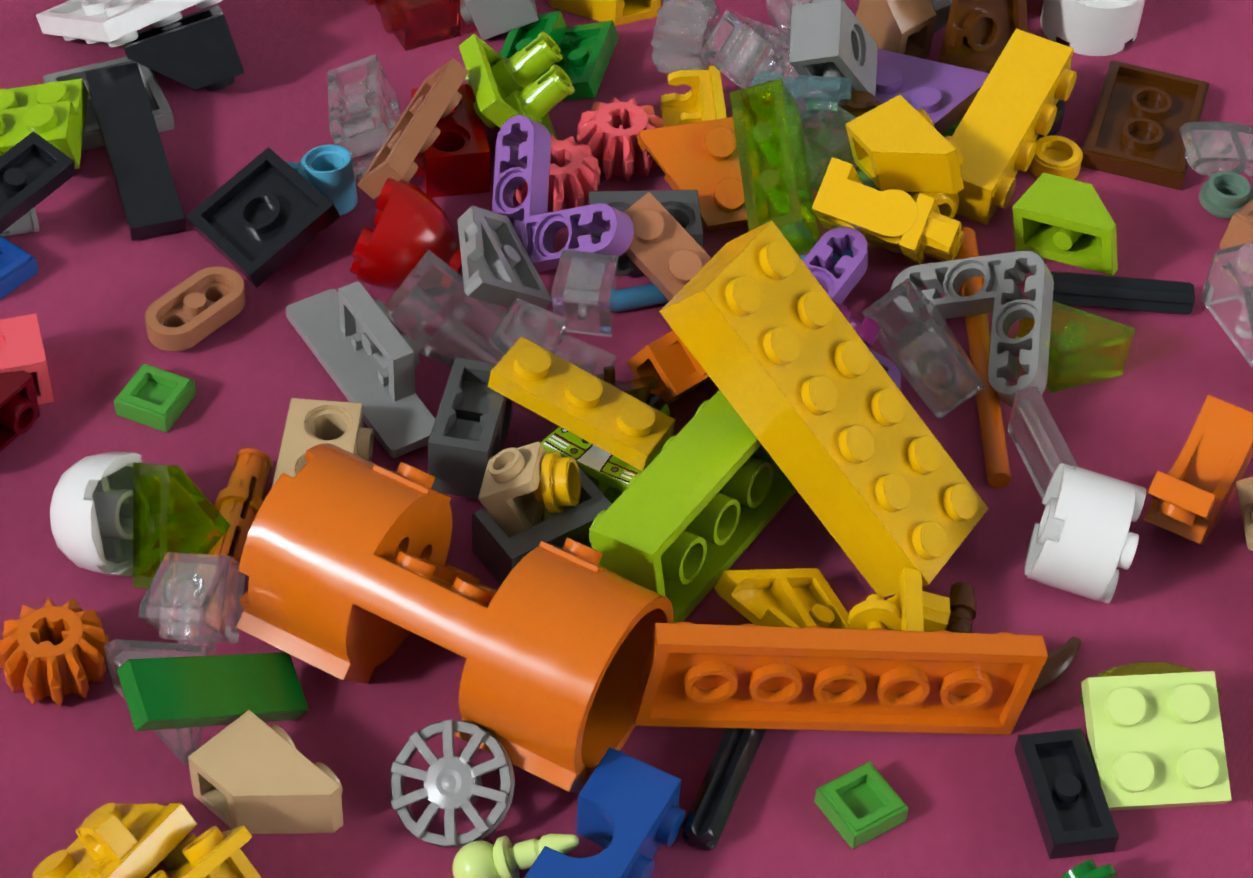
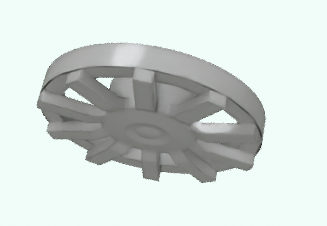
(452, 783)

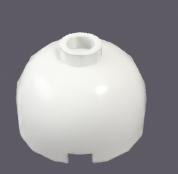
(95, 513)

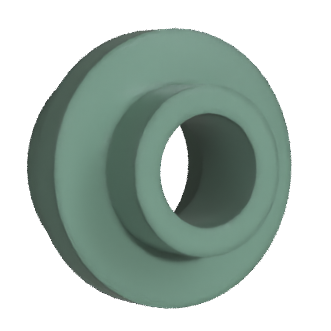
(1225, 194)

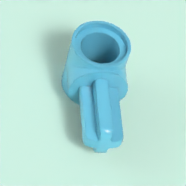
(331, 173)

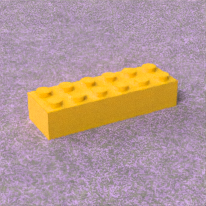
(825, 409)

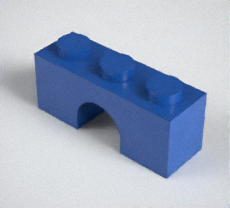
(628, 813)

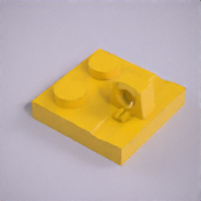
(120, 842)

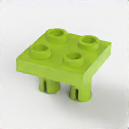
(506, 84)

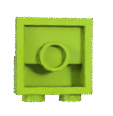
(50, 110)

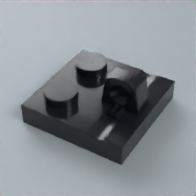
(263, 216)

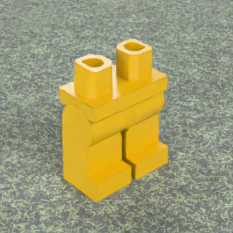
(887, 217)

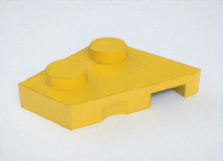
(783, 597)

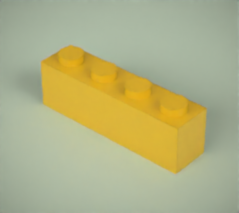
(1007, 118)

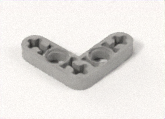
(1006, 302)

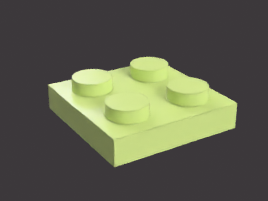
(1157, 740)

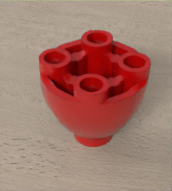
(405, 229)

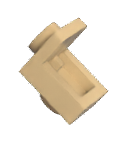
(510, 488)

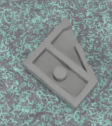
(496, 262)

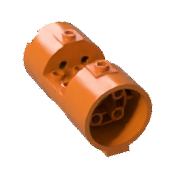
(357, 562)

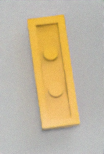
(581, 403)

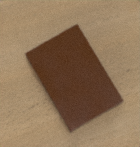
(1140, 122)

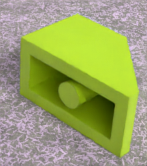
(1066, 224)

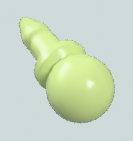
(503, 859)

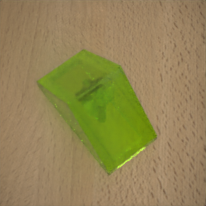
(1082, 347)
(169, 517)

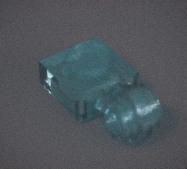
(818, 92)

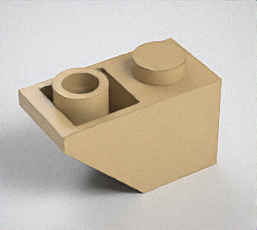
(261, 781)

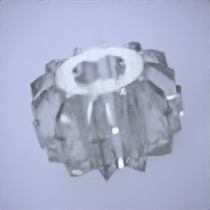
(682, 33)

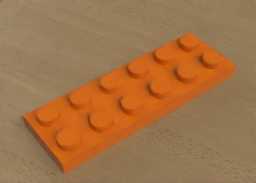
(836, 679)

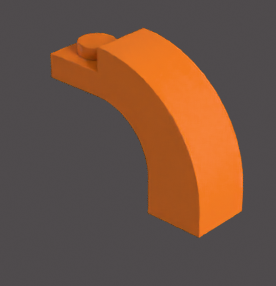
(1205, 473)

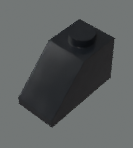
(190, 51)

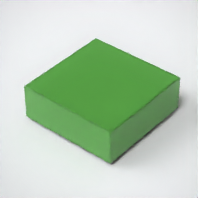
(155, 397)
(861, 805)

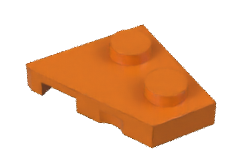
(705, 160)

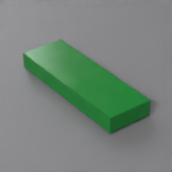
(210, 690)

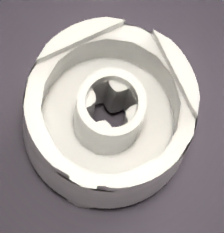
(1092, 25)
(1084, 533)

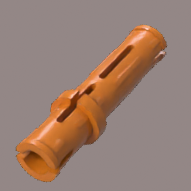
(242, 500)

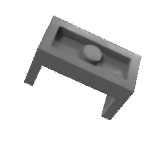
(503, 553)

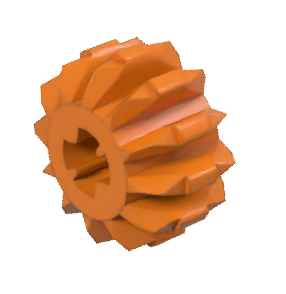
(53, 651)

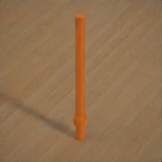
(987, 399)

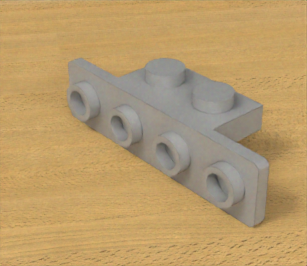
(367, 362)

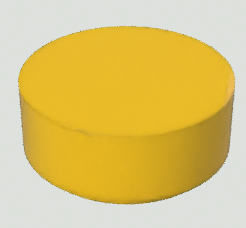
(1057, 157)

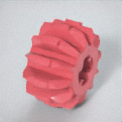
(612, 136)
(571, 176)

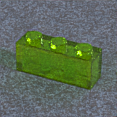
(774, 162)

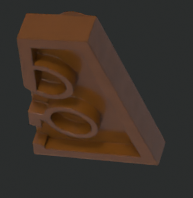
(980, 31)

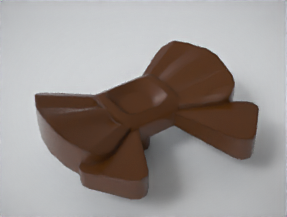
(638, 388)

